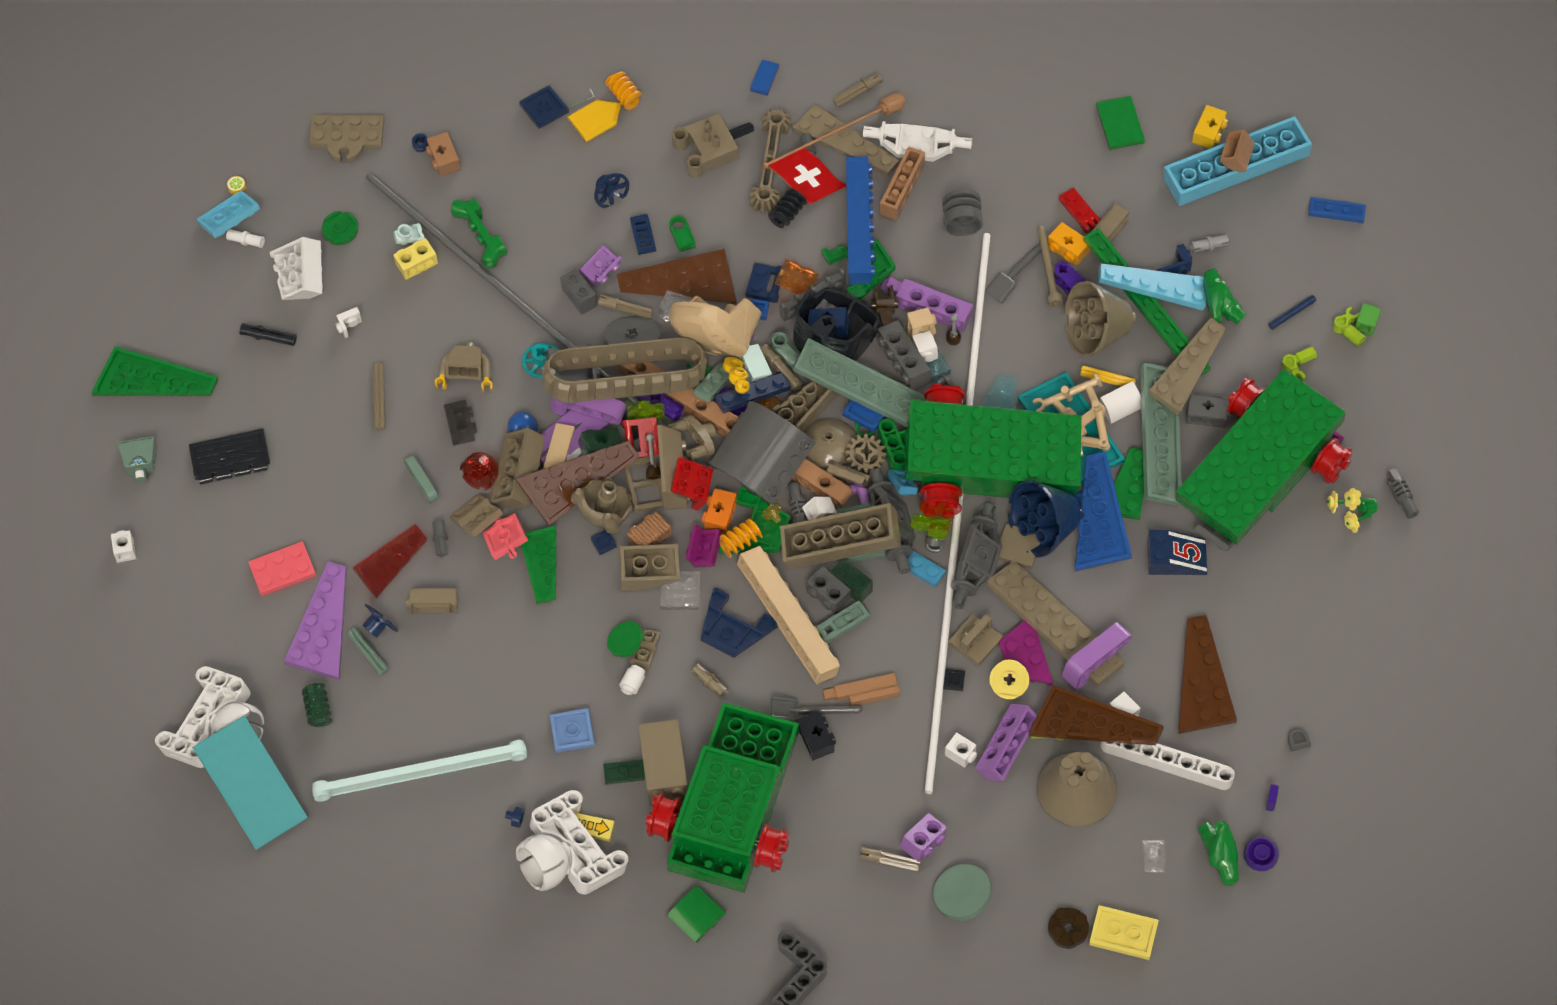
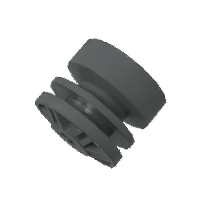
(962, 212)

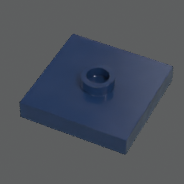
(544, 107)

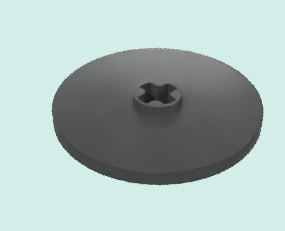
(632, 330)

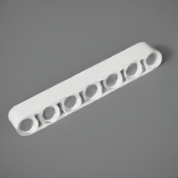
(1175, 765)

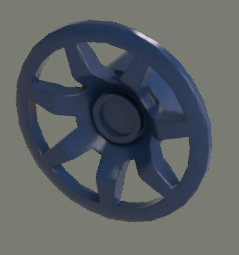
(609, 187)
(375, 623)

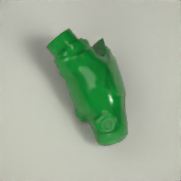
(1220, 299)
(1221, 850)

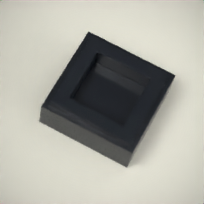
(954, 680)

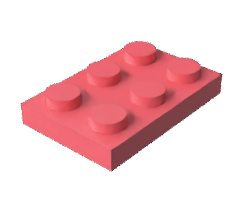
(282, 568)

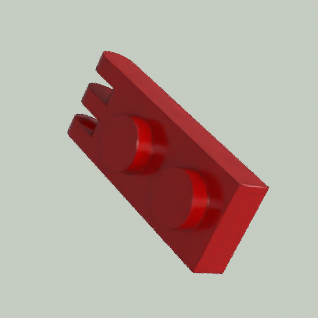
(1079, 209)

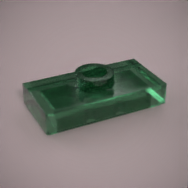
(624, 772)

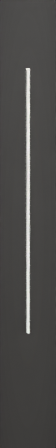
(955, 530)

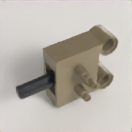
(711, 142)

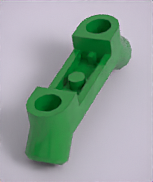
(472, 212)

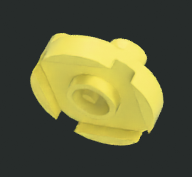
(1000, 686)

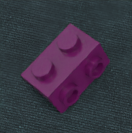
(703, 547)

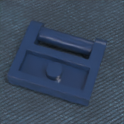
(759, 283)

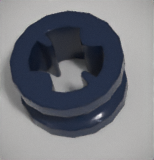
(417, 146)

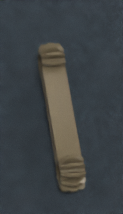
(771, 195)

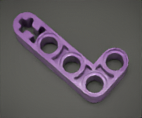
(606, 410)
(1095, 654)

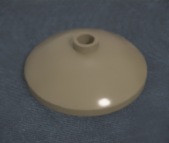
(829, 450)

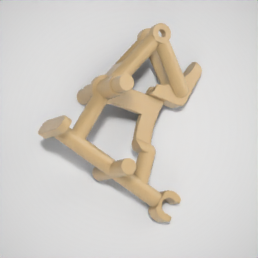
(1097, 411)

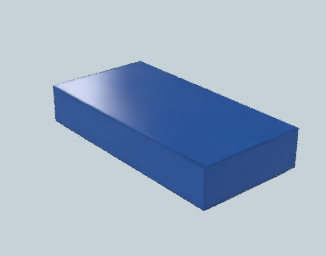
(764, 77)
(863, 416)

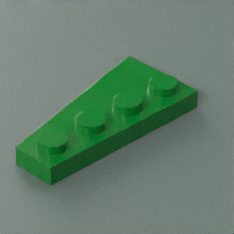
(541, 562)

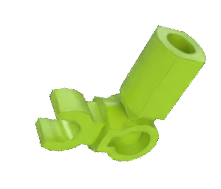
(1342, 326)
(1291, 362)

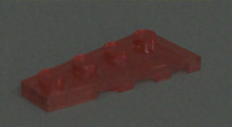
(386, 563)

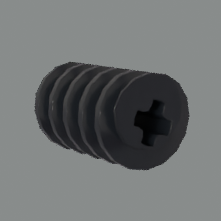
(787, 208)

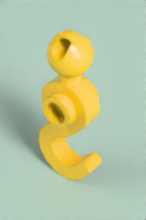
(737, 375)

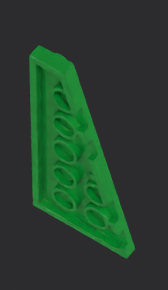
(141, 375)

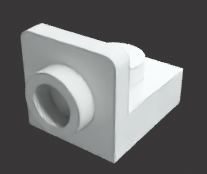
(348, 319)

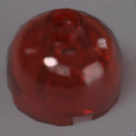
(480, 470)

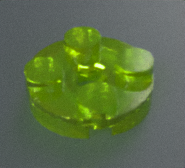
(645, 410)

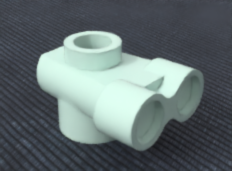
(407, 234)

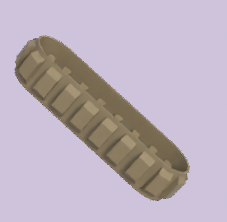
(624, 385)

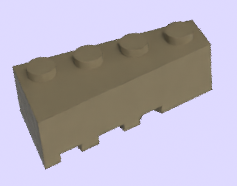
(806, 405)

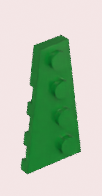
(1130, 485)

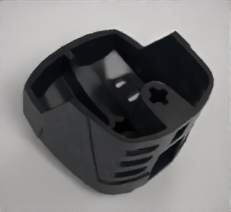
(862, 324)

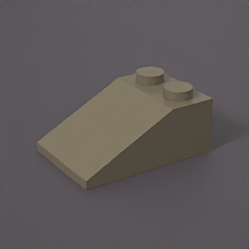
(648, 566)

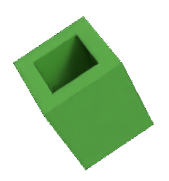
(1368, 319)

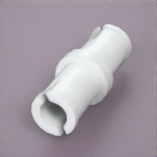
(245, 238)

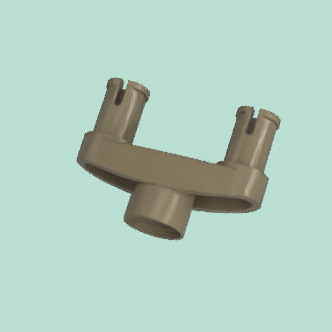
(699, 433)

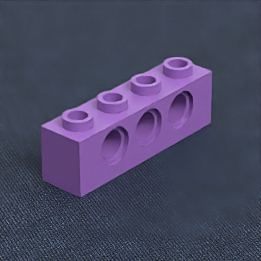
(929, 297)
(1006, 742)

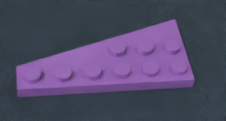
(321, 629)

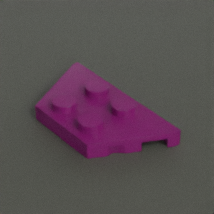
(1025, 647)

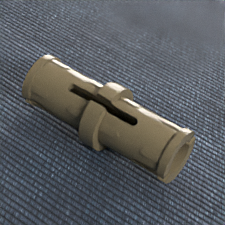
(709, 680)

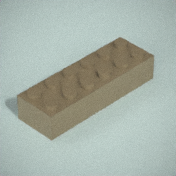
(840, 536)

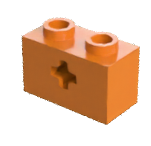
(720, 510)

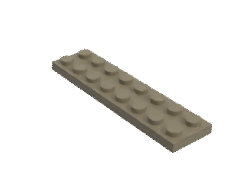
(1048, 617)

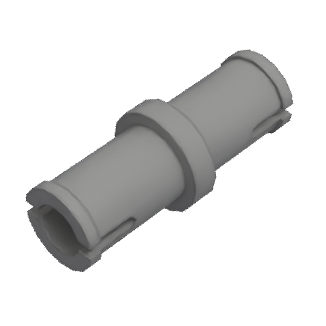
(1209, 243)

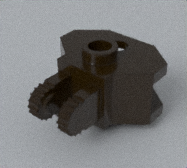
(884, 305)

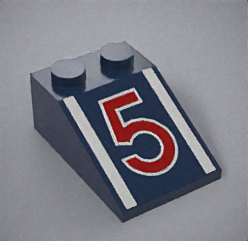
(1176, 553)

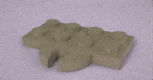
(346, 134)

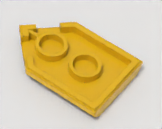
(595, 118)

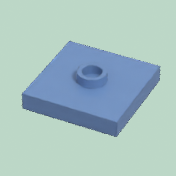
(572, 730)

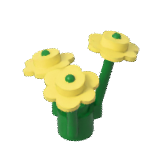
(1353, 501)

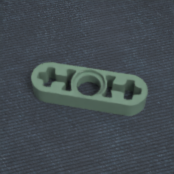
(421, 479)

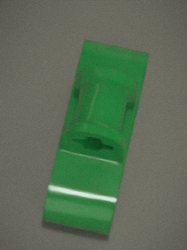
(893, 438)

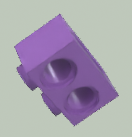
(921, 835)

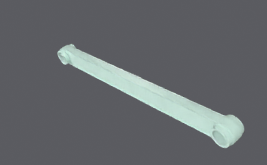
(324, 790)

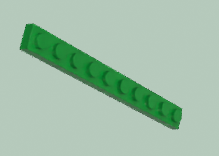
(1146, 305)

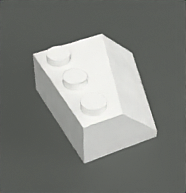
(299, 269)

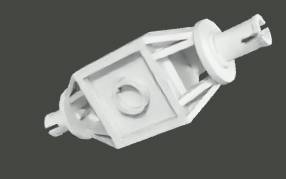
(917, 137)

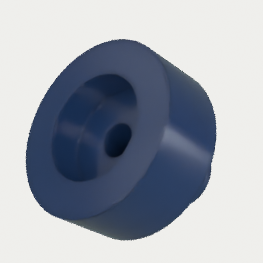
(516, 816)

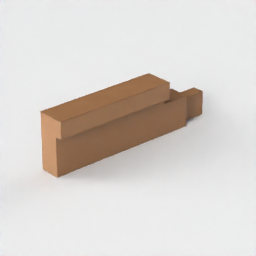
(865, 690)

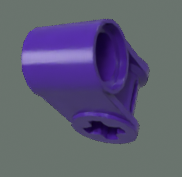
(1066, 278)

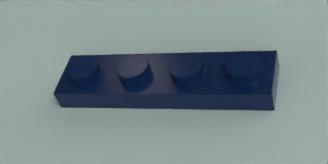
(758, 391)

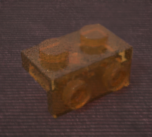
(795, 277)

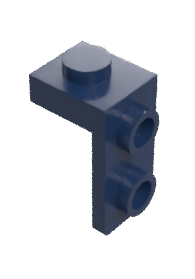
(1184, 262)

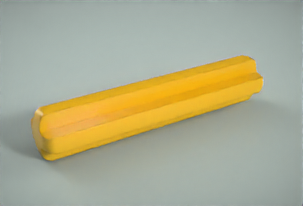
(1106, 376)

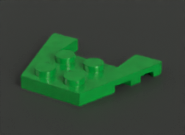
(883, 267)
(769, 529)

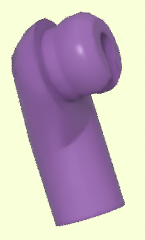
(861, 492)

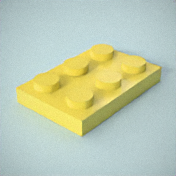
(1123, 932)

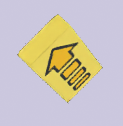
(597, 827)

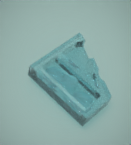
(1002, 393)

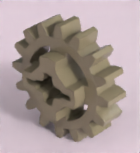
(858, 458)

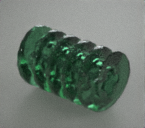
(316, 705)

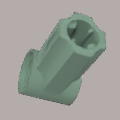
(786, 350)

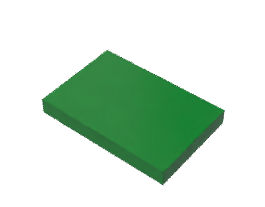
(1120, 122)

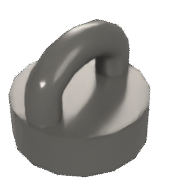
(930, 541)

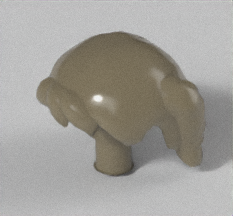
(603, 504)

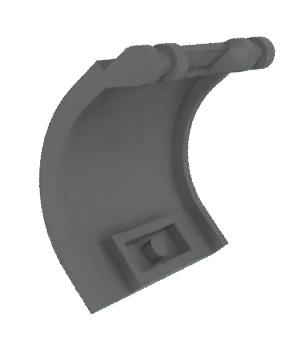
(762, 451)

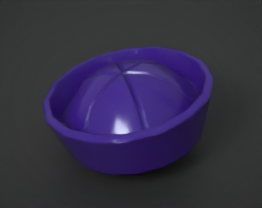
(1261, 853)

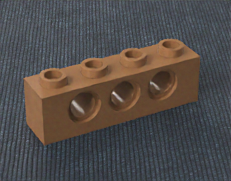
(902, 183)

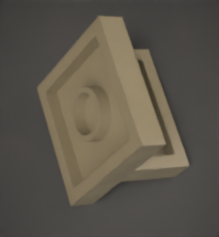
(976, 639)

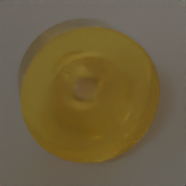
(772, 512)

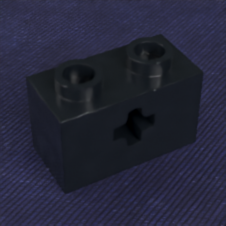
(808, 728)

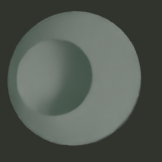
(962, 892)

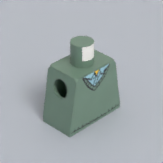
(139, 457)

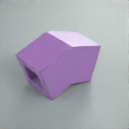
(891, 281)

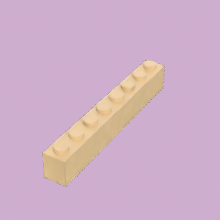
(788, 614)

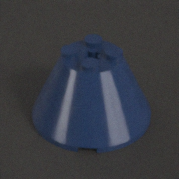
(1044, 511)

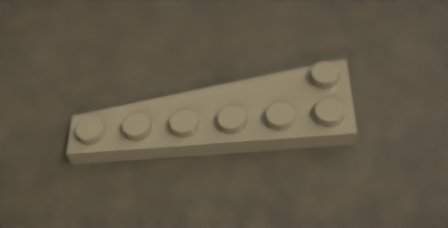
(847, 141)
(1181, 376)

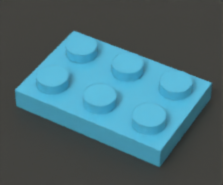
(228, 214)

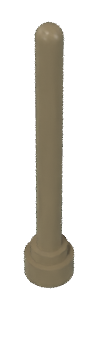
(1055, 298)

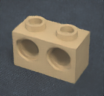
(920, 322)

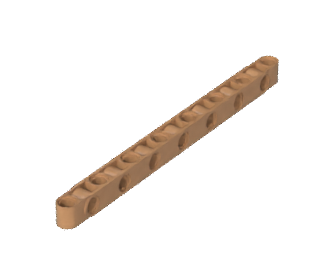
(807, 475)

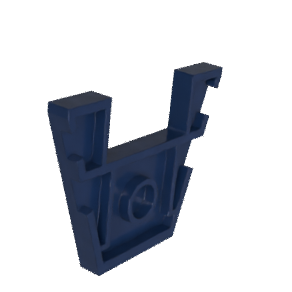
(730, 633)

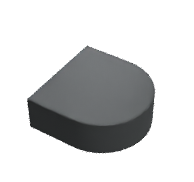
(1298, 739)

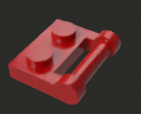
(645, 426)

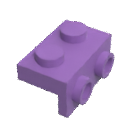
(599, 265)

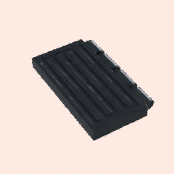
(229, 454)

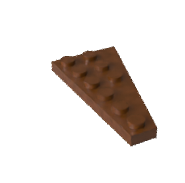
(698, 275)
(1204, 687)
(1082, 718)

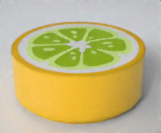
(236, 184)

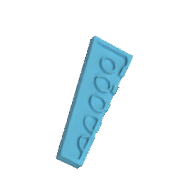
(1167, 286)

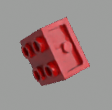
(692, 481)

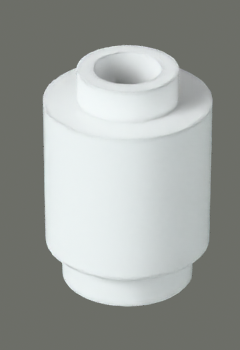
(632, 680)

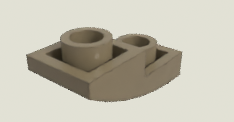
(644, 655)

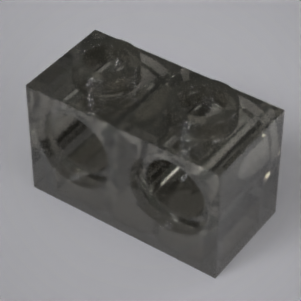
(460, 422)

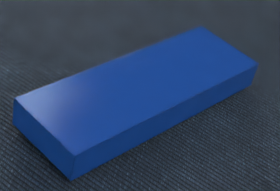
(1337, 210)

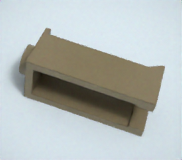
(1113, 222)
(433, 600)

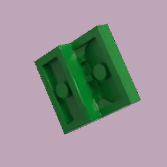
(696, 913)

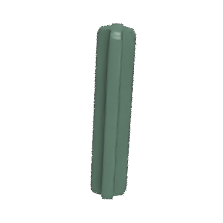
(367, 651)

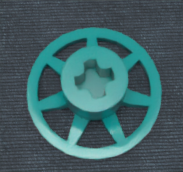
(538, 358)

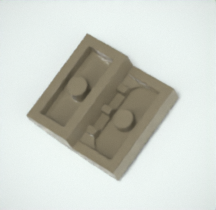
(849, 474)
(476, 515)

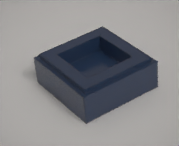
(603, 542)

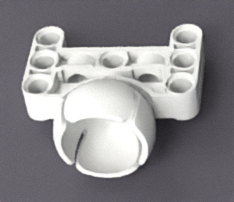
(215, 708)
(558, 853)

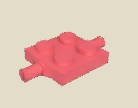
(505, 536)

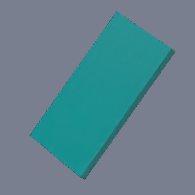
(1080, 407)
(249, 782)

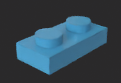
(903, 486)
(925, 569)

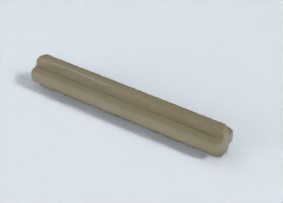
(378, 389)

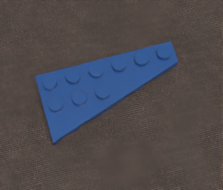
(1102, 528)

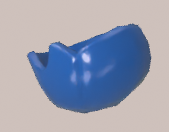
(521, 421)

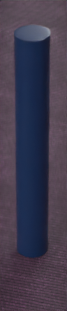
(1293, 311)

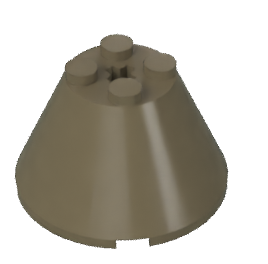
(1096, 318)
(1077, 789)

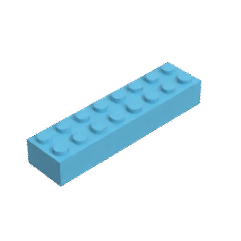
(1205, 174)

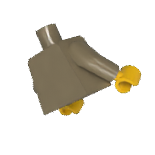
(465, 363)

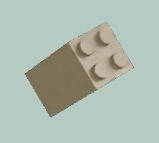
(663, 760)

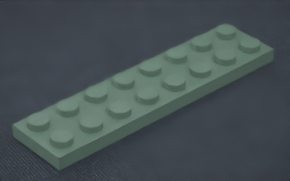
(856, 381)
(1159, 441)

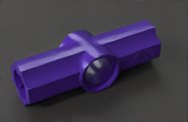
(672, 409)

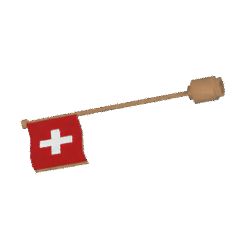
(807, 173)

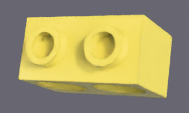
(417, 261)

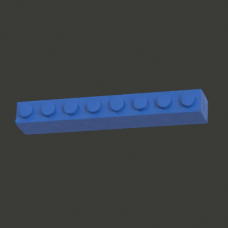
(858, 220)

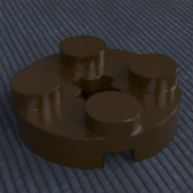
(1068, 916)

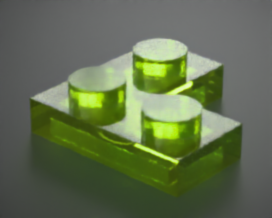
(936, 527)

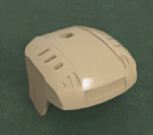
(714, 329)

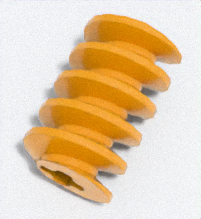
(624, 90)
(739, 536)

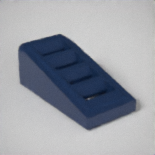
(641, 223)

